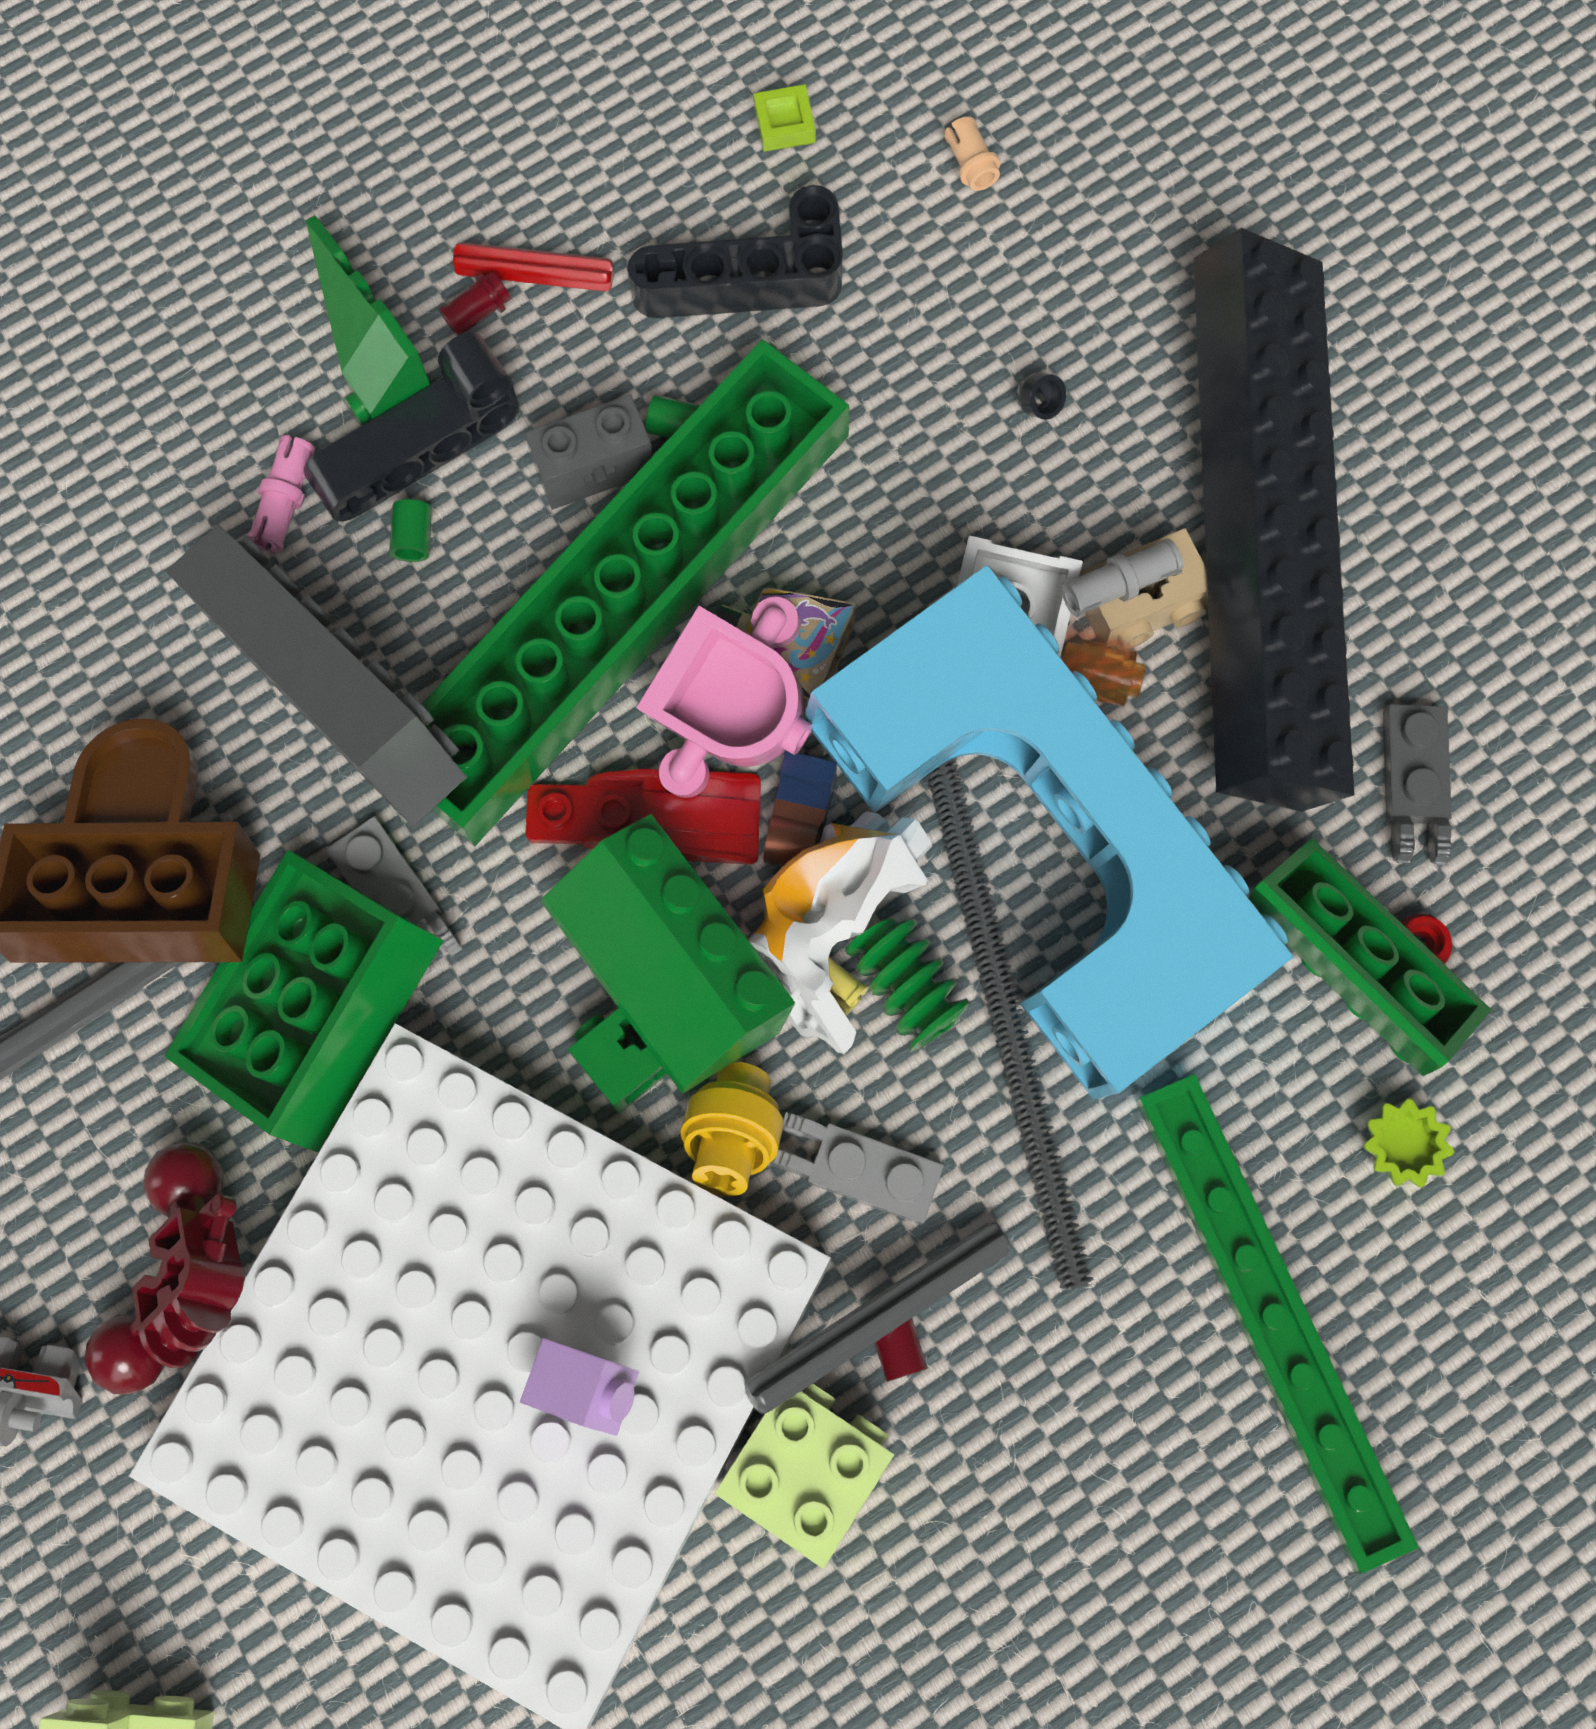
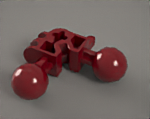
(195, 1281)

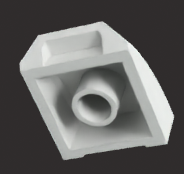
(1033, 575)

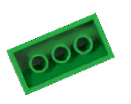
(668, 953)
(1370, 958)

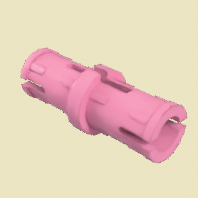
(281, 494)

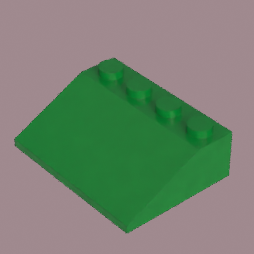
(306, 1005)

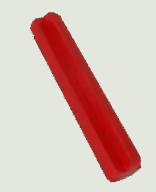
(534, 266)

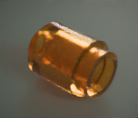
(1108, 669)

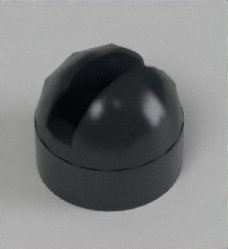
(1048, 389)

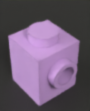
(580, 1387)

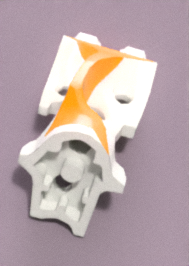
(845, 882)

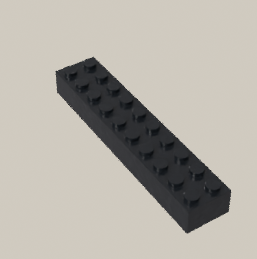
(1271, 526)

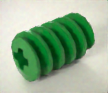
(908, 979)

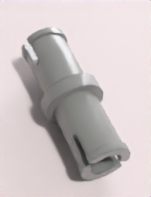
(1122, 577)

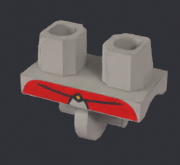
(43, 1391)

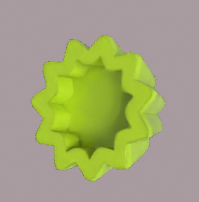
(1408, 1143)

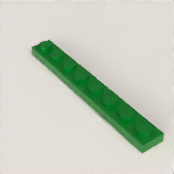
(1277, 1326)

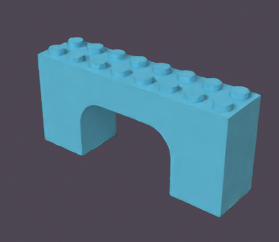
(1177, 922)

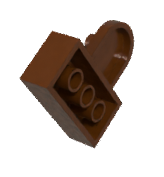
(126, 863)

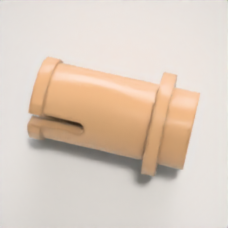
(977, 163)

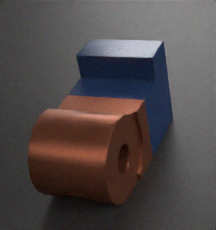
(799, 807)

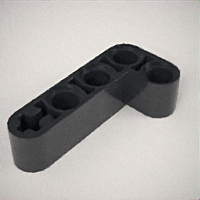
(656, 268)
(418, 434)

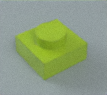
(784, 118)

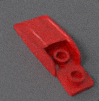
(709, 827)

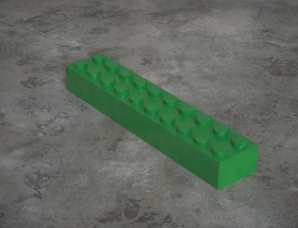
(629, 581)

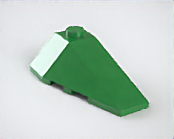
(369, 342)

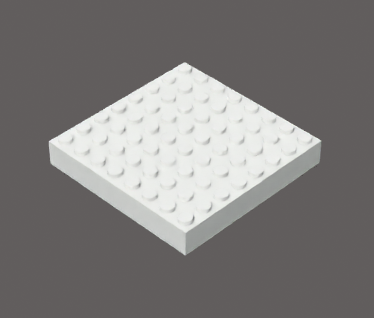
(382, 1356)

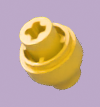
(732, 1129)

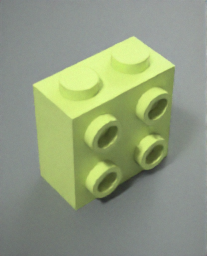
(807, 1473)

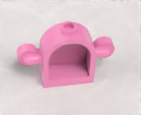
(728, 695)

